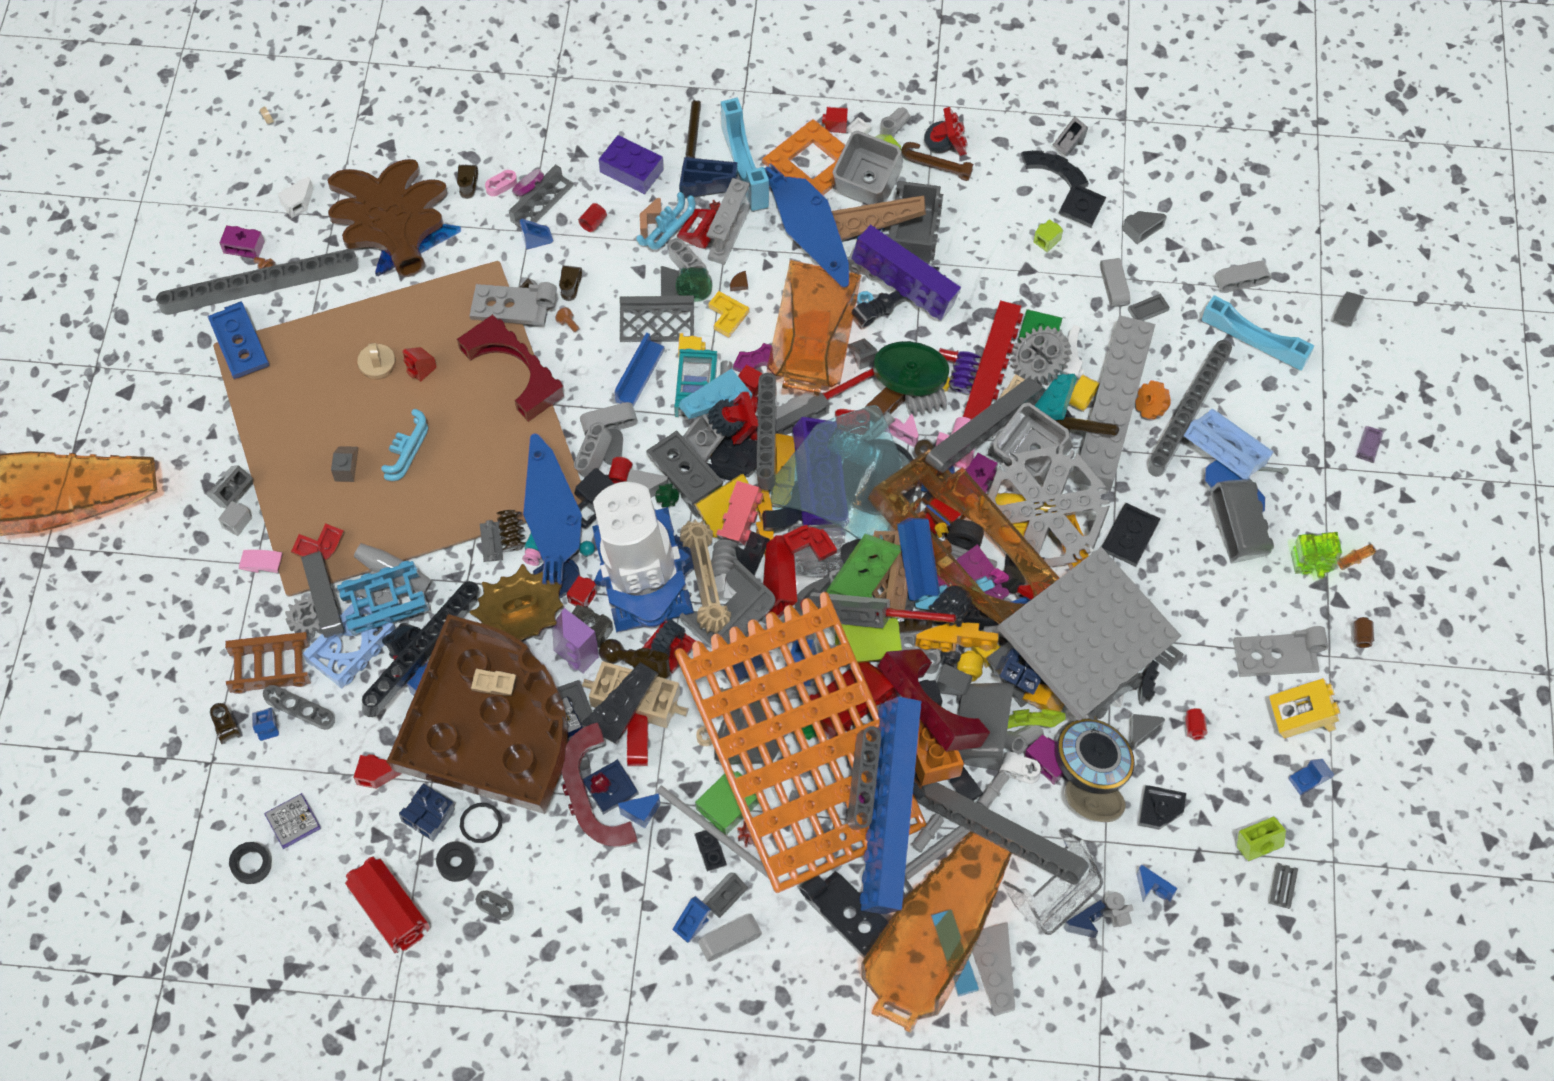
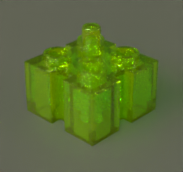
(1316, 553)

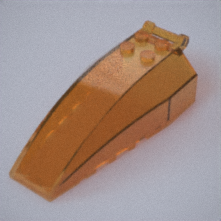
(56, 490)

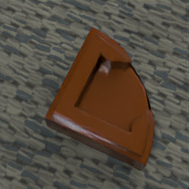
(739, 282)

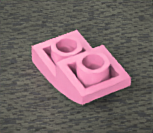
(260, 560)

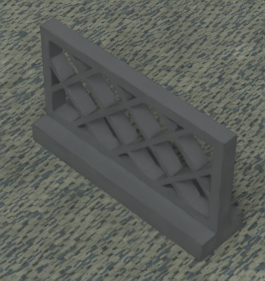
(654, 304)

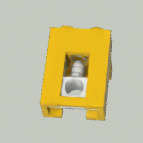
(1303, 718)

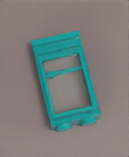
(694, 371)

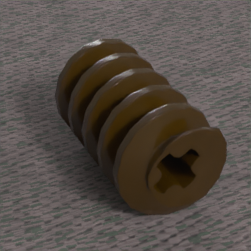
(510, 530)

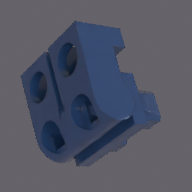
(1020, 675)
(427, 812)

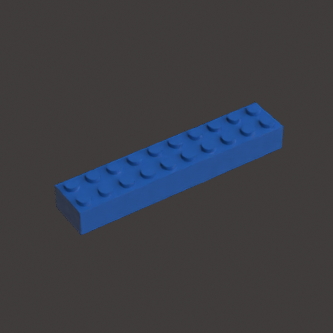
(892, 807)

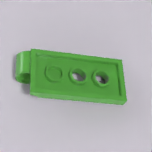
(851, 581)

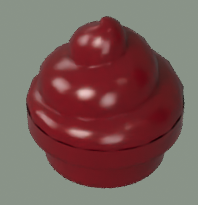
(600, 783)

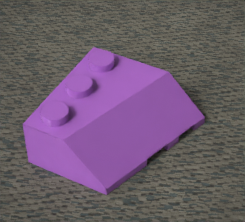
(574, 641)

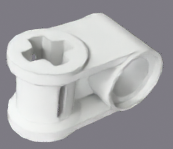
(1018, 767)

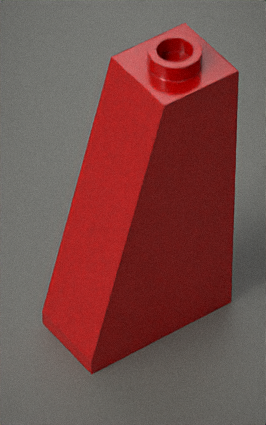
(780, 574)

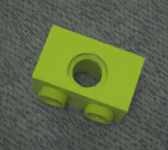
(1261, 838)

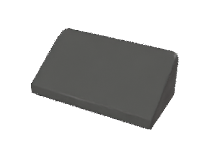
(668, 281)
(725, 894)

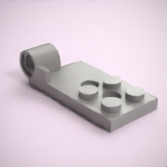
(528, 306)
(1296, 649)

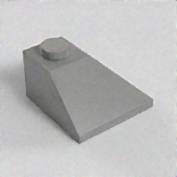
(703, 437)

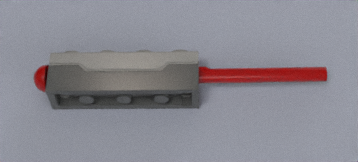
(809, 405)
(873, 611)

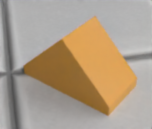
(1044, 698)

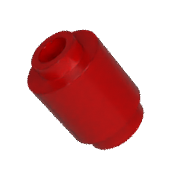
(1196, 724)

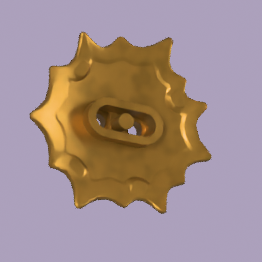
(519, 604)

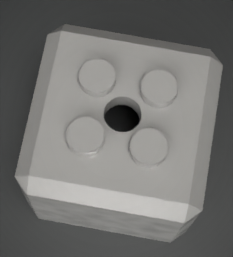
(865, 156)
(1028, 428)

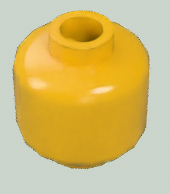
(971, 664)

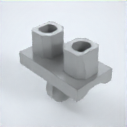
(1118, 911)

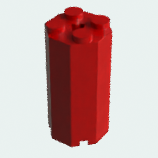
(386, 904)

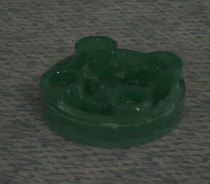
(694, 282)

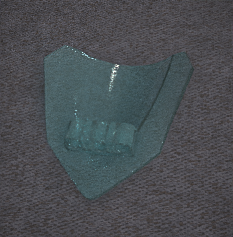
(839, 469)

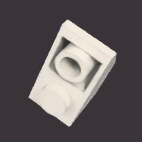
(296, 197)

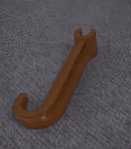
(963, 170)

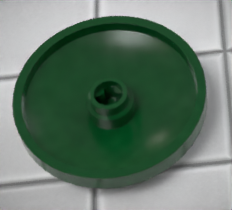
(911, 368)

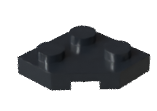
(1160, 807)

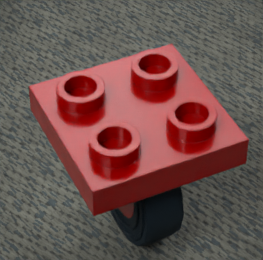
(946, 133)

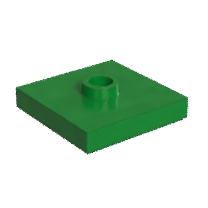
(1036, 319)

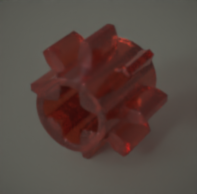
(746, 838)

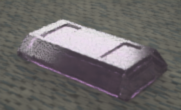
(1369, 444)

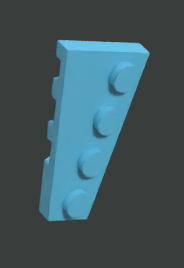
(723, 387)

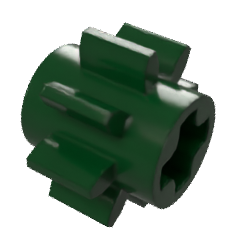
(666, 495)

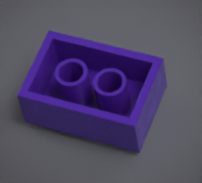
(631, 164)

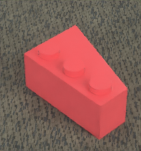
(741, 513)

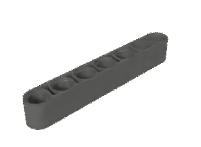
(767, 431)

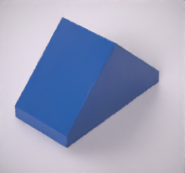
(535, 234)
(640, 809)

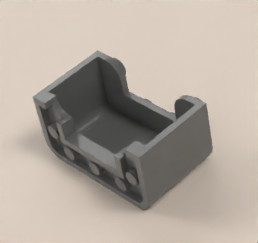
(919, 233)

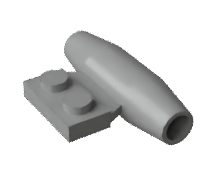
(378, 559)

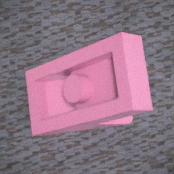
(906, 432)

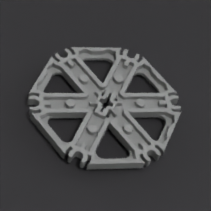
(1052, 489)

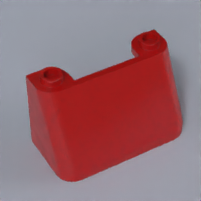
(880, 689)

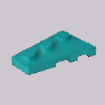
(1057, 396)

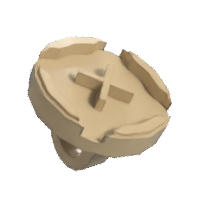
(376, 361)

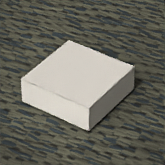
(860, 125)

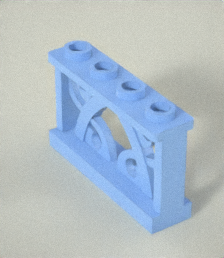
(1228, 444)
(321, 649)

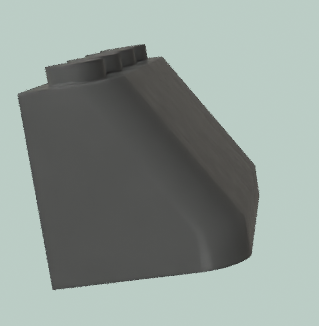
(1241, 520)

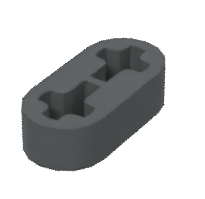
(496, 900)

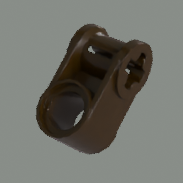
(467, 180)
(569, 282)
(225, 725)

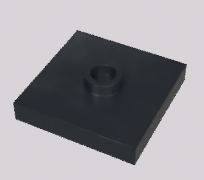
(1082, 205)

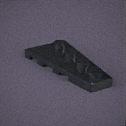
(622, 703)

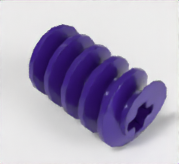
(963, 371)

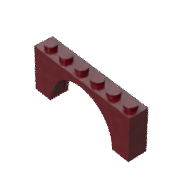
(493, 337)
(949, 729)

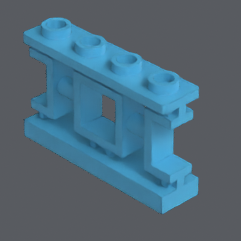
(386, 612)

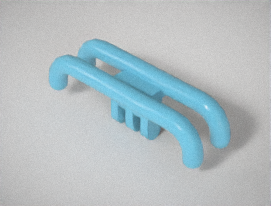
(668, 223)
(406, 447)

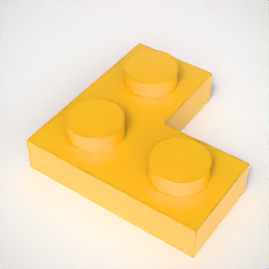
(731, 313)

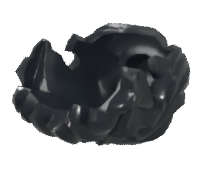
(953, 601)

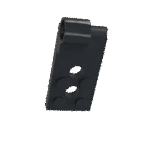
(835, 896)

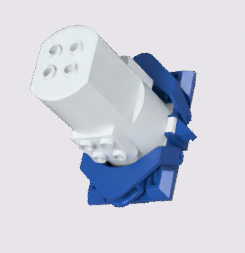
(639, 558)

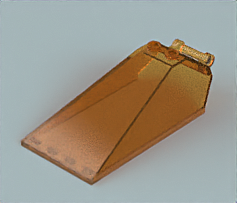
(812, 328)

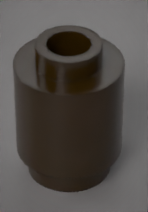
(923, 442)

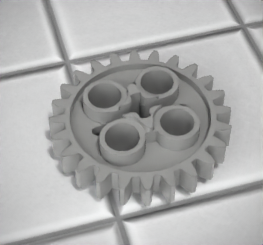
(1053, 342)

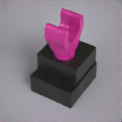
(1009, 578)

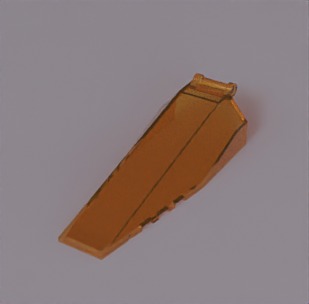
(919, 963)

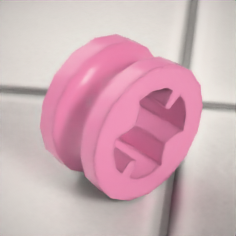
(531, 557)

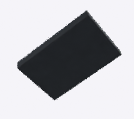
(1130, 534)

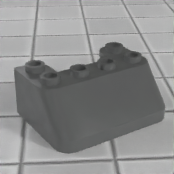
(750, 602)

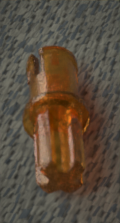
(1356, 556)

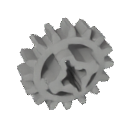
(306, 615)

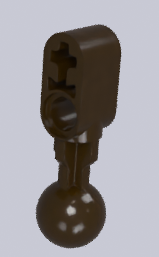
(613, 652)

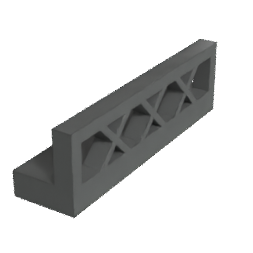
(534, 197)

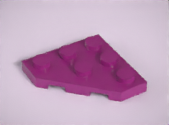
(977, 566)

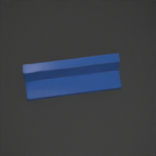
(638, 371)
(918, 558)

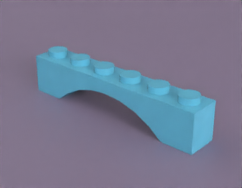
(1227, 319)

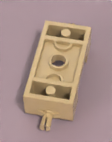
(658, 704)

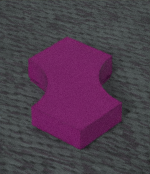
(753, 359)

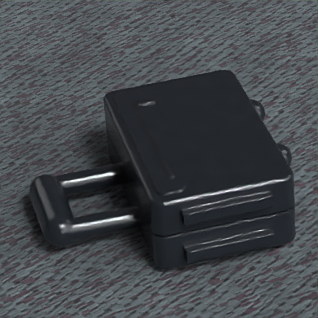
(589, 489)

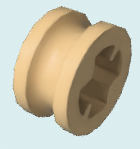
(702, 730)

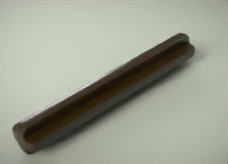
(693, 129)
(1089, 426)

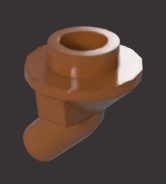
(263, 263)
(564, 316)

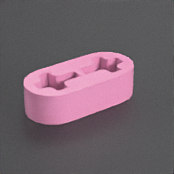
(501, 183)

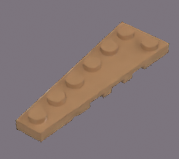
(855, 220)

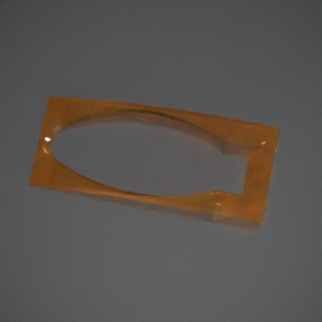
(967, 498)

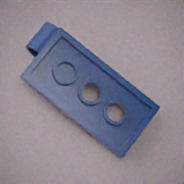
(235, 324)

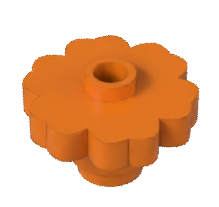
(1153, 399)

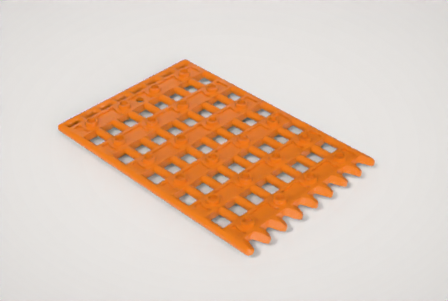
(792, 720)

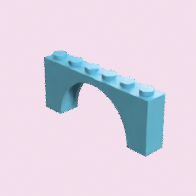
(735, 136)

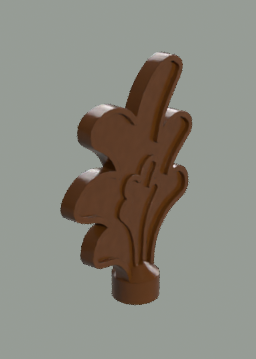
(388, 211)

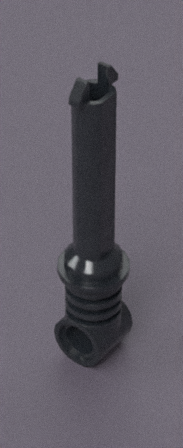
(867, 313)

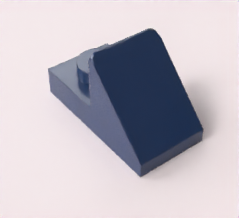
(1082, 924)

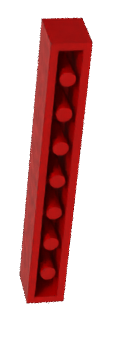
(994, 358)

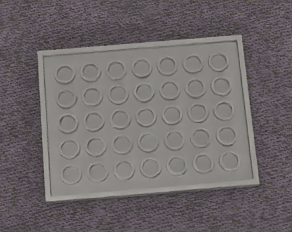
(1089, 633)

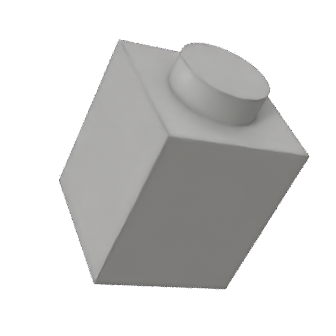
(235, 518)

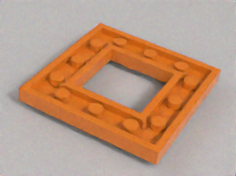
(796, 143)

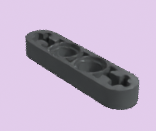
(300, 704)

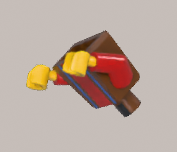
(939, 515)

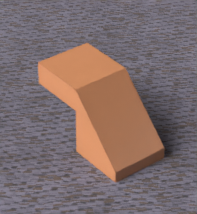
(648, 216)

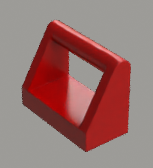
(699, 236)

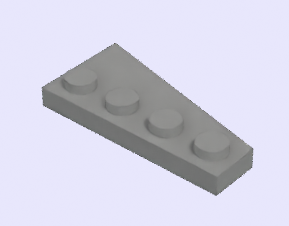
(995, 968)

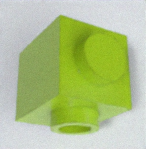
(1048, 235)

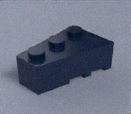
(706, 176)

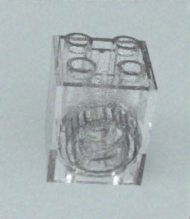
(808, 564)

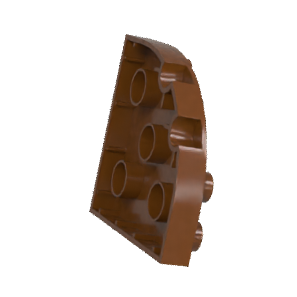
(482, 740)

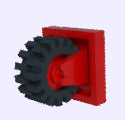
(734, 417)
(668, 639)

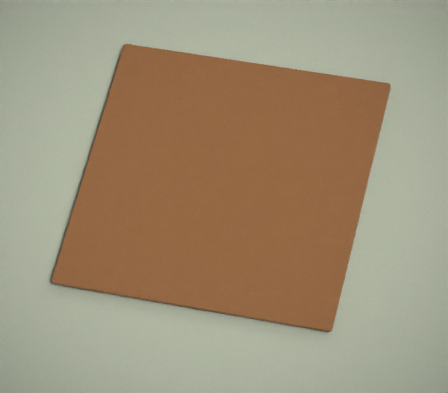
(319, 400)

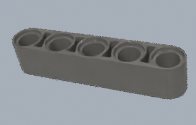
(322, 594)
(857, 785)

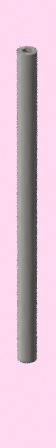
(712, 829)

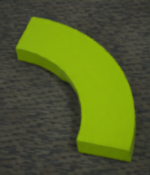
(1045, 718)

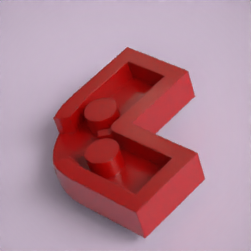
(813, 537)
(326, 543)

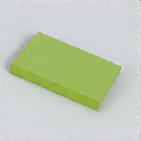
(873, 642)

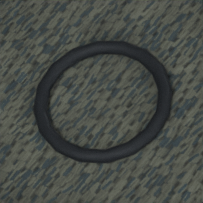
(467, 836)

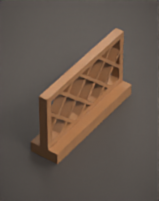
(897, 586)

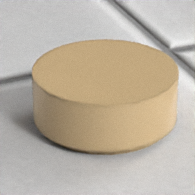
(267, 117)

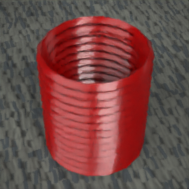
(592, 217)
(620, 469)

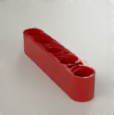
(637, 741)

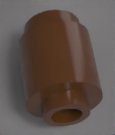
(1363, 632)

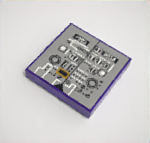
(292, 821)

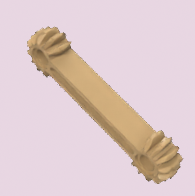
(698, 539)

